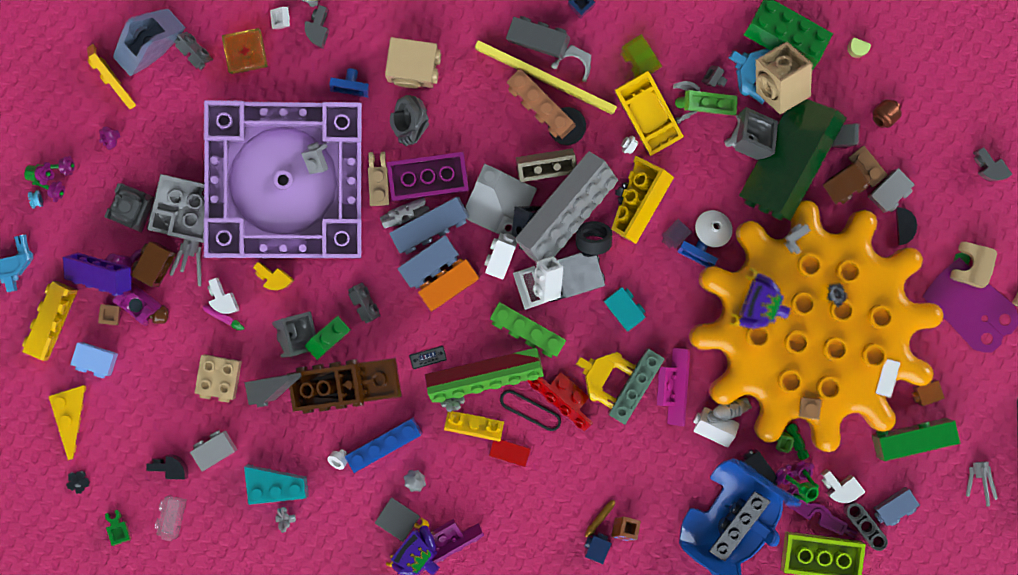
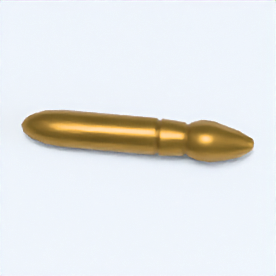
(598, 520)

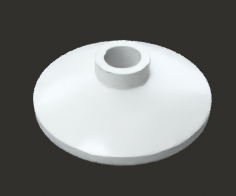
(708, 234)

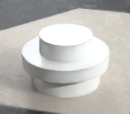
(629, 144)

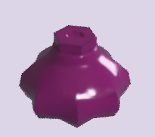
(109, 137)

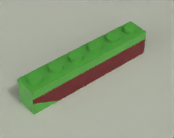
(484, 375)

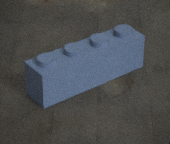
(429, 225)

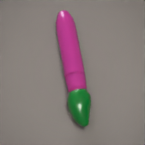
(224, 318)

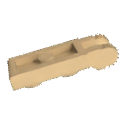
(378, 181)

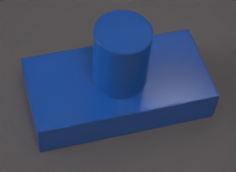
(349, 85)
(697, 253)

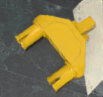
(598, 372)

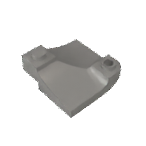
(495, 199)
(178, 208)

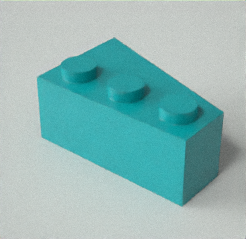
(273, 486)

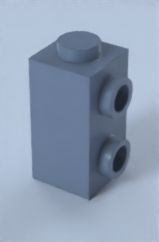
(895, 507)

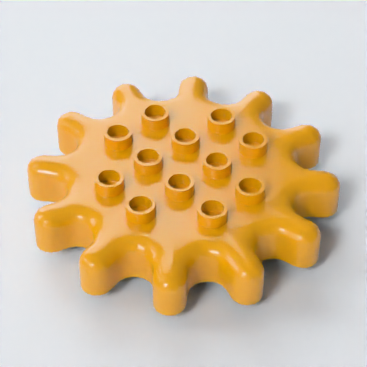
(819, 346)

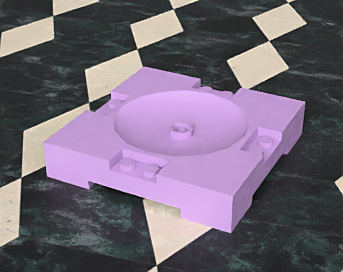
(247, 207)

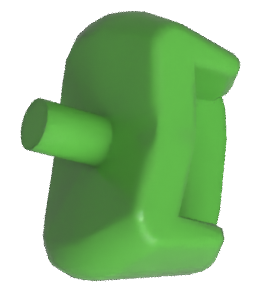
(785, 443)

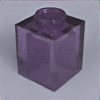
(675, 234)

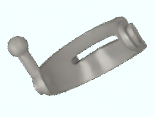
(582, 55)
(686, 85)

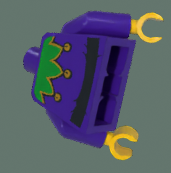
(761, 303)
(416, 553)

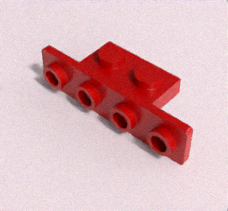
(565, 397)

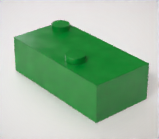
(915, 439)

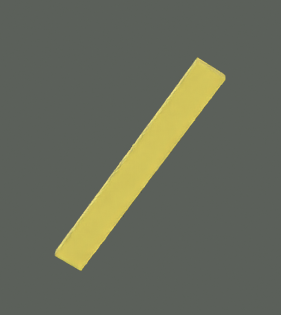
(545, 77)

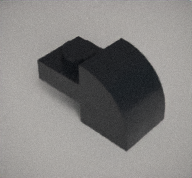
(173, 467)

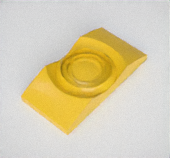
(648, 113)

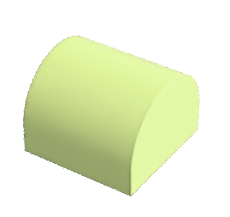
(858, 48)

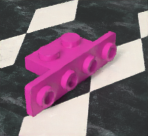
(674, 386)

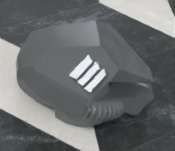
(409, 119)

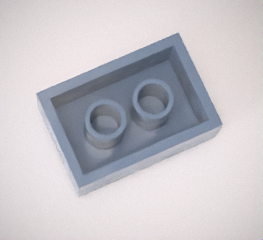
(428, 262)

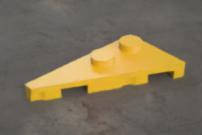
(67, 412)

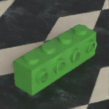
(526, 328)

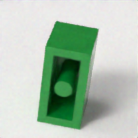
(327, 338)

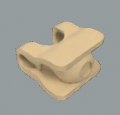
(982, 267)

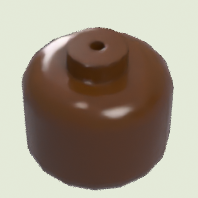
(160, 316)

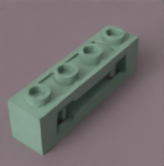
(636, 386)

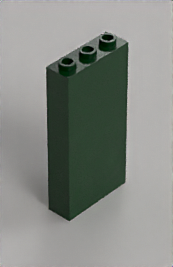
(801, 147)

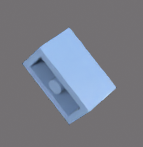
(93, 359)

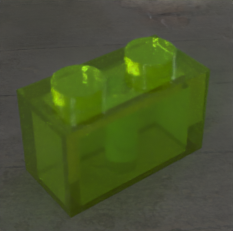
(640, 56)

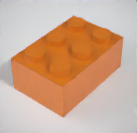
(448, 284)

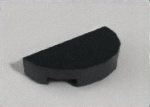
(906, 225)

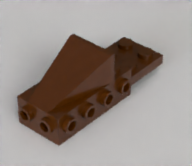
(344, 384)

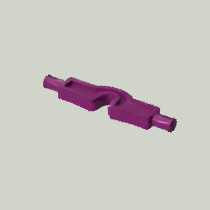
(826, 519)

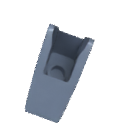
(152, 39)

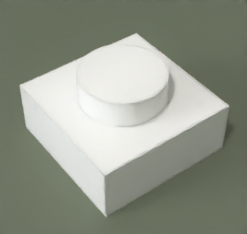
(280, 18)

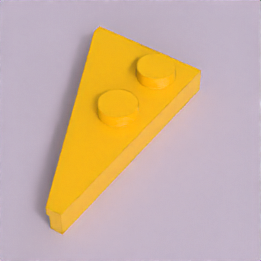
(108, 76)

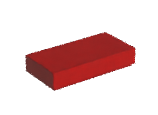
(510, 452)

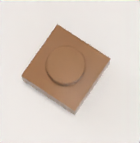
(109, 314)
(809, 408)

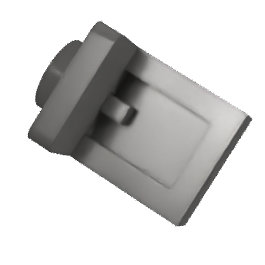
(314, 158)
(797, 232)

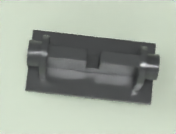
(187, 43)
(360, 294)

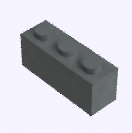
(538, 37)

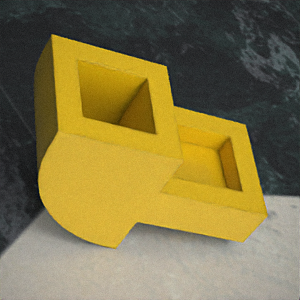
(275, 281)

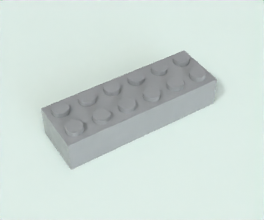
(567, 208)

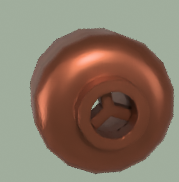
(887, 113)

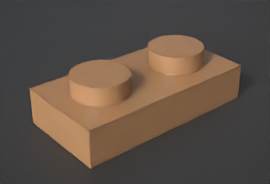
(870, 164)

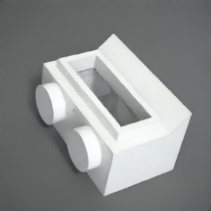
(525, 281)

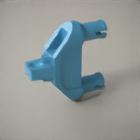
(747, 72)
(14, 266)

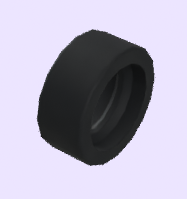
(594, 247)

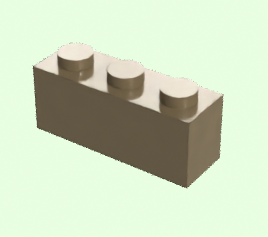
(545, 165)

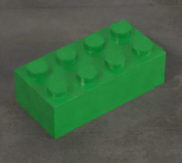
(777, 24)

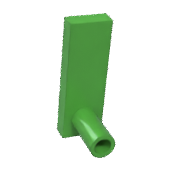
(708, 102)

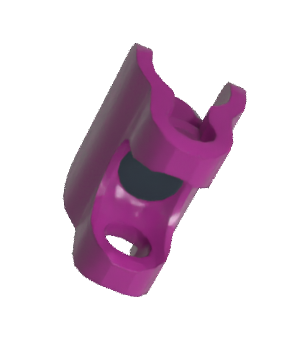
(137, 304)

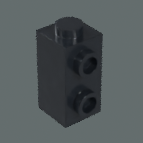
(758, 463)

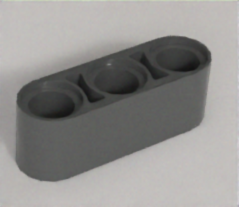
(873, 530)

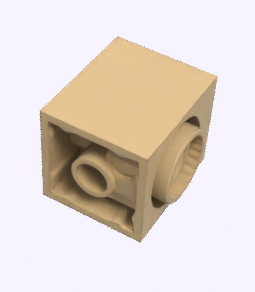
(412, 63)
(783, 77)

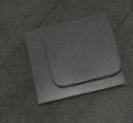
(397, 519)

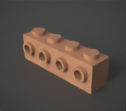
(541, 104)

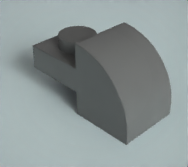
(315, 31)
(992, 169)

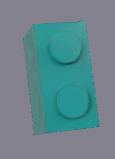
(625, 309)

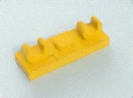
(474, 425)

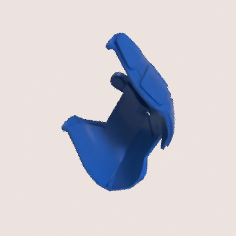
(701, 530)

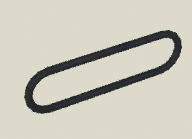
(534, 403)

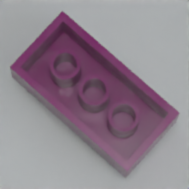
(427, 176)

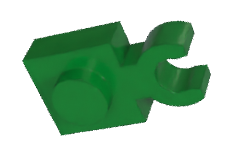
(118, 531)

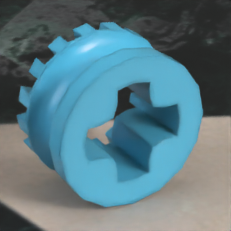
(36, 199)

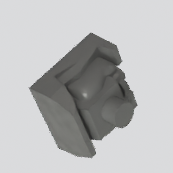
(756, 134)
(130, 207)
(294, 333)

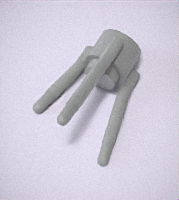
(188, 248)
(982, 471)

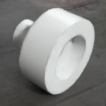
(338, 459)

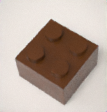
(846, 182)
(153, 264)

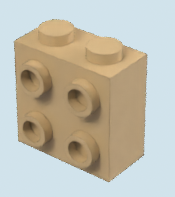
(218, 378)

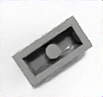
(891, 190)
(214, 450)

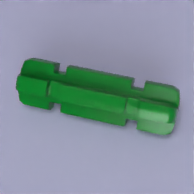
(798, 442)

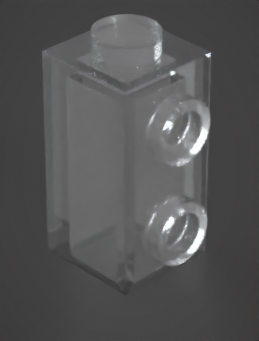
(171, 517)

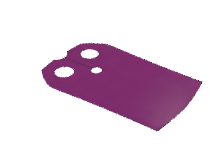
(966, 304)

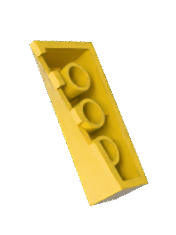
(641, 198)
(49, 321)

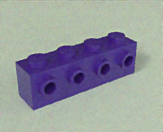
(97, 273)

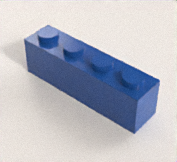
(383, 445)

